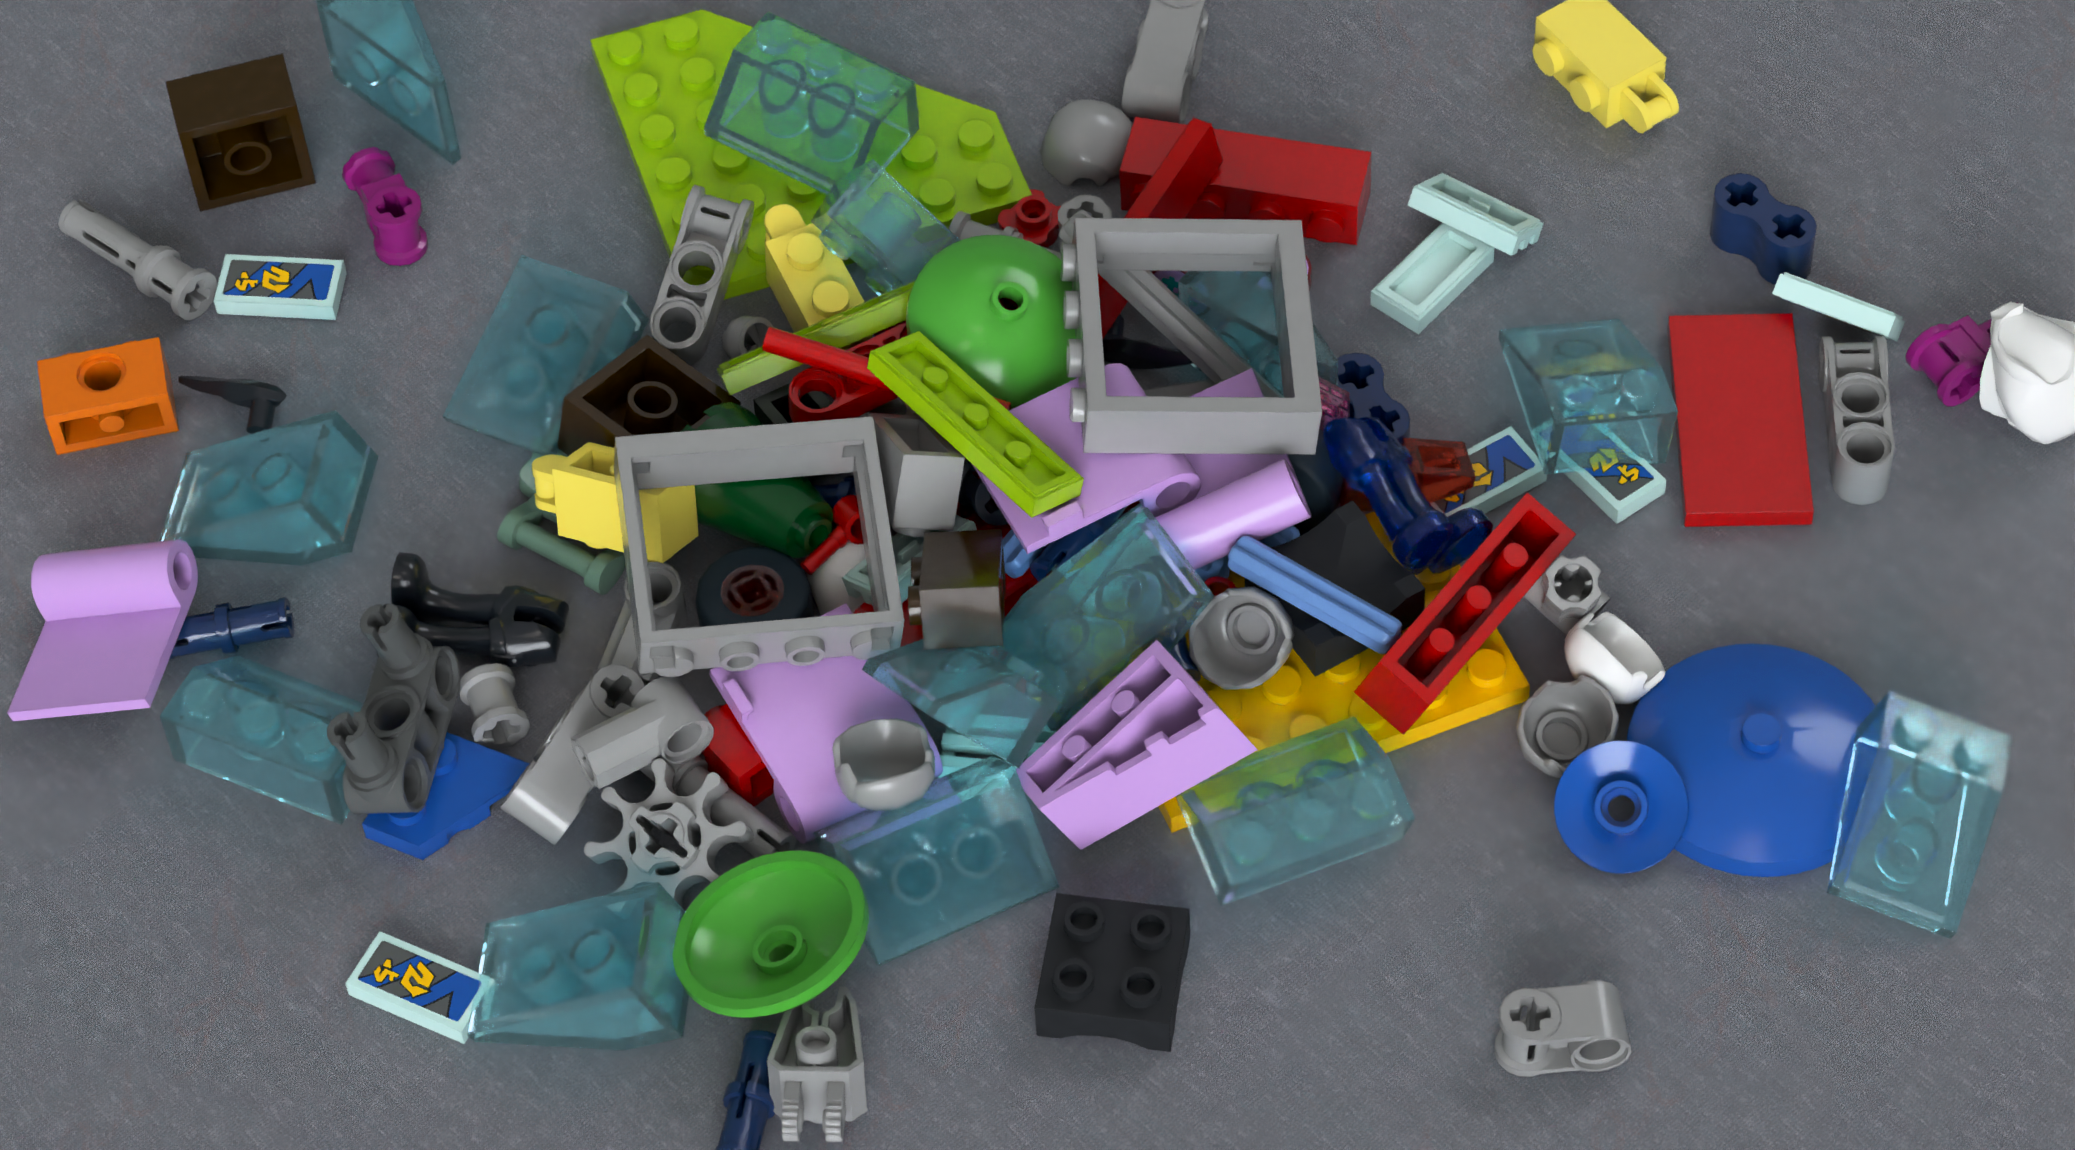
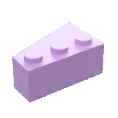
(1131, 749)

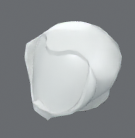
(2030, 373)

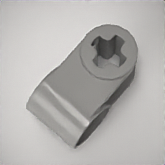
(1568, 1026)

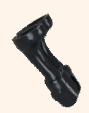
(519, 620)

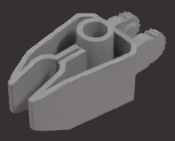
(818, 1068)

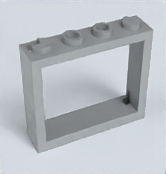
(1192, 423)
(751, 455)

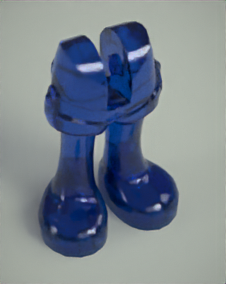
(1380, 467)

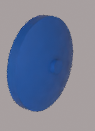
(1760, 753)

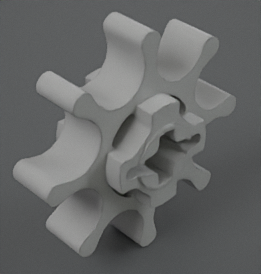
(678, 816)

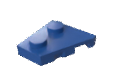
(460, 796)

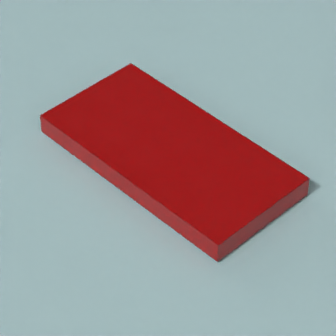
(1739, 420)

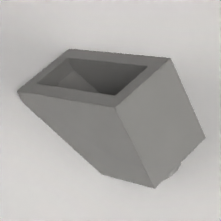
(918, 474)

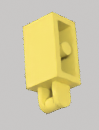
(1604, 63)
(804, 273)
(587, 510)

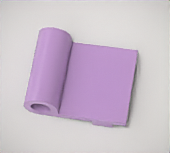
(1110, 479)
(1237, 493)
(105, 628)
(794, 720)

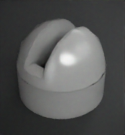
(744, 330)

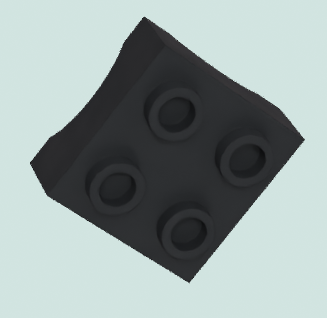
(1353, 558)
(1112, 970)

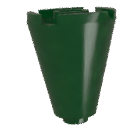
(768, 512)

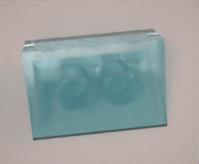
(810, 105)
(261, 733)
(1295, 809)
(944, 858)

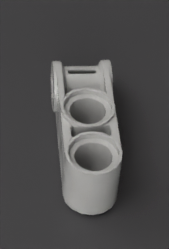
(1165, 60)
(709, 236)
(1857, 417)
(553, 783)

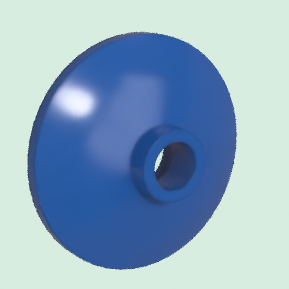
(1612, 772)

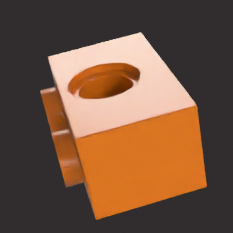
(107, 395)

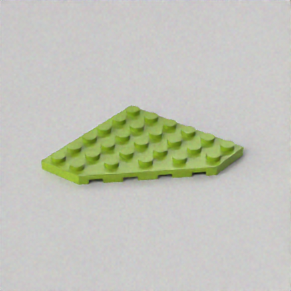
(663, 91)

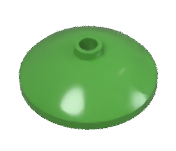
(1003, 350)
(771, 934)

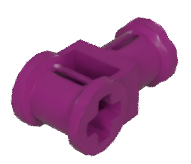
(389, 206)
(1952, 358)

